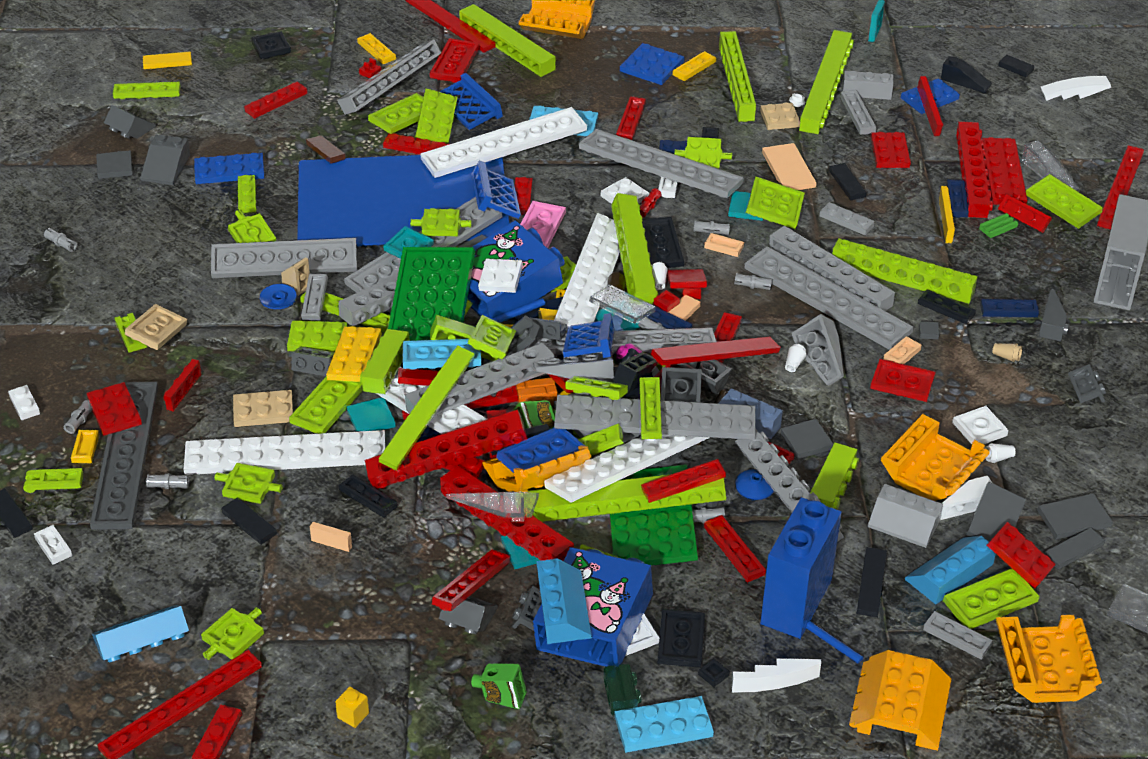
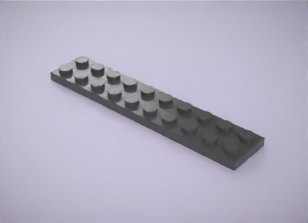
(124, 465)

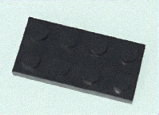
(663, 242)

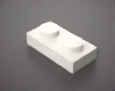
(667, 187)
(24, 402)
(52, 544)

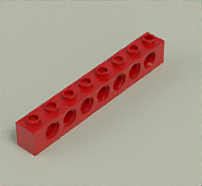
(974, 169)
(450, 449)
(531, 534)

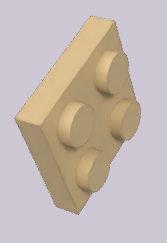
(780, 116)

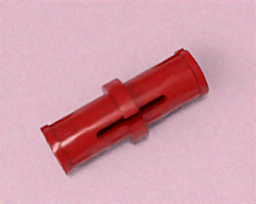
(649, 202)

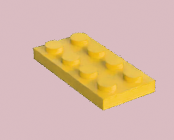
(353, 353)

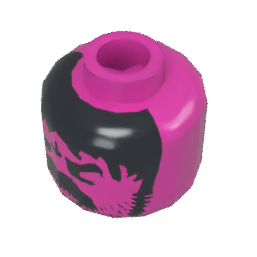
(626, 352)

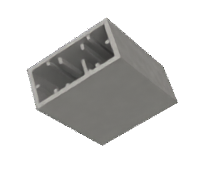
(1123, 253)

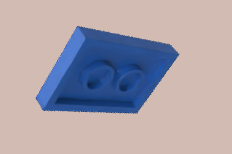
(941, 92)

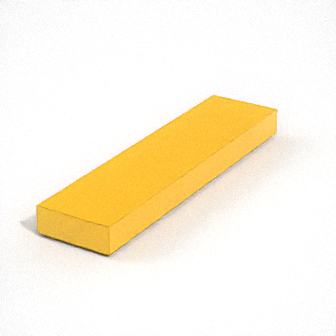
(946, 214)

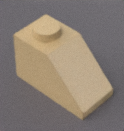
(297, 276)

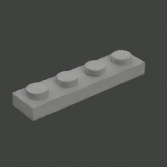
(858, 112)

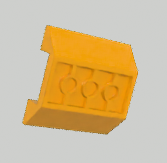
(559, 17)

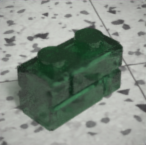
(620, 687)

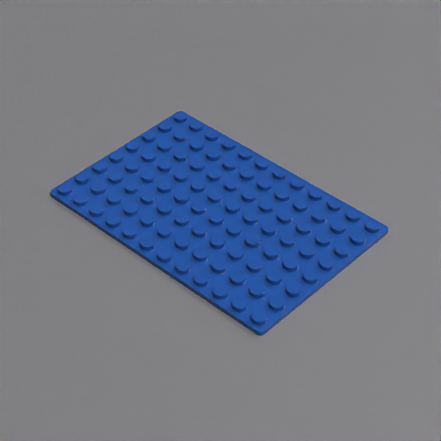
(378, 197)

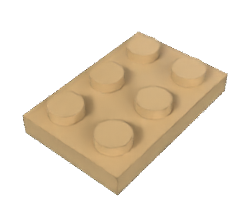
(156, 327)
(262, 408)

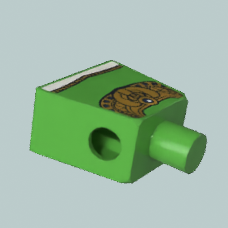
(536, 413)
(502, 684)

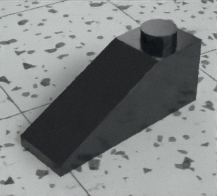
(962, 74)
(633, 369)

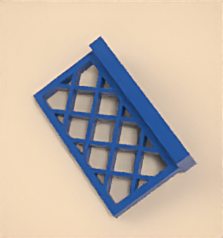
(479, 96)
(496, 188)
(590, 338)

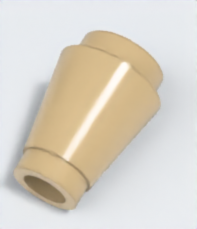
(1008, 351)

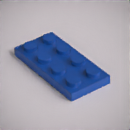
(228, 167)
(539, 449)

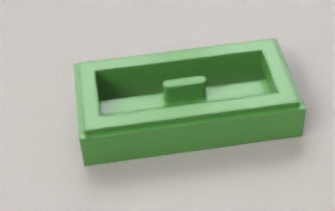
(995, 225)

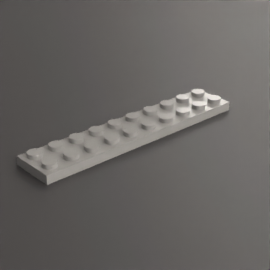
(661, 163)
(388, 264)
(829, 298)
(643, 339)
(676, 417)

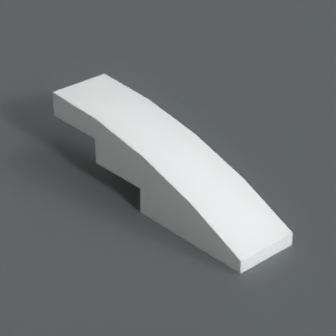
(1076, 86)
(770, 677)

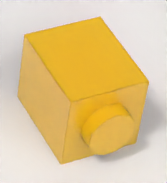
(352, 707)

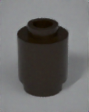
(617, 280)

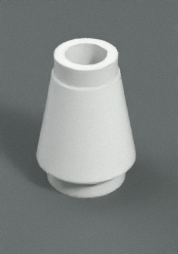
(659, 273)
(795, 356)
(999, 452)

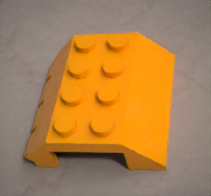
(929, 462)
(535, 476)
(1049, 661)
(902, 695)

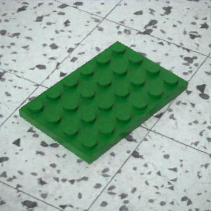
(428, 285)
(655, 534)

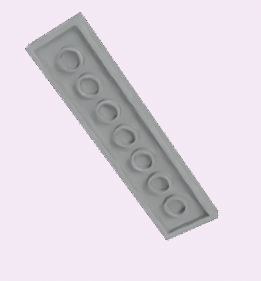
(277, 256)

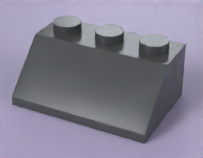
(713, 374)

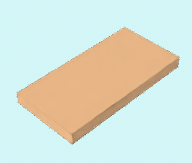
(789, 166)

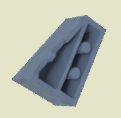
(766, 416)

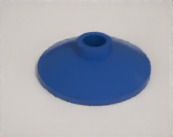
(278, 296)
(752, 485)

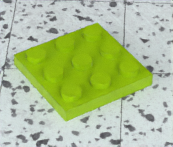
(775, 202)

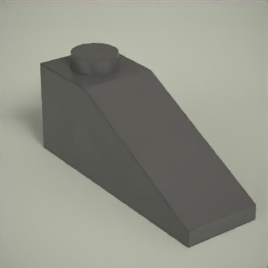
(1054, 319)

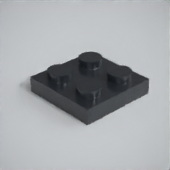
(271, 45)

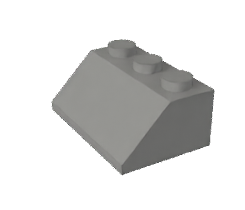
(869, 84)
(905, 515)

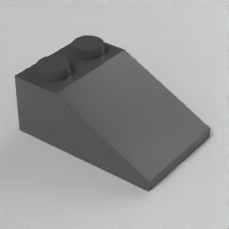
(165, 159)

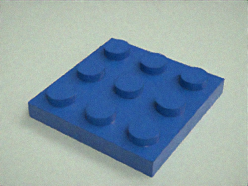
(651, 63)

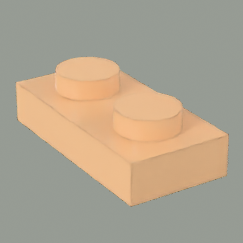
(903, 351)

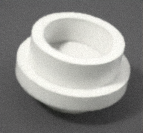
(797, 100)

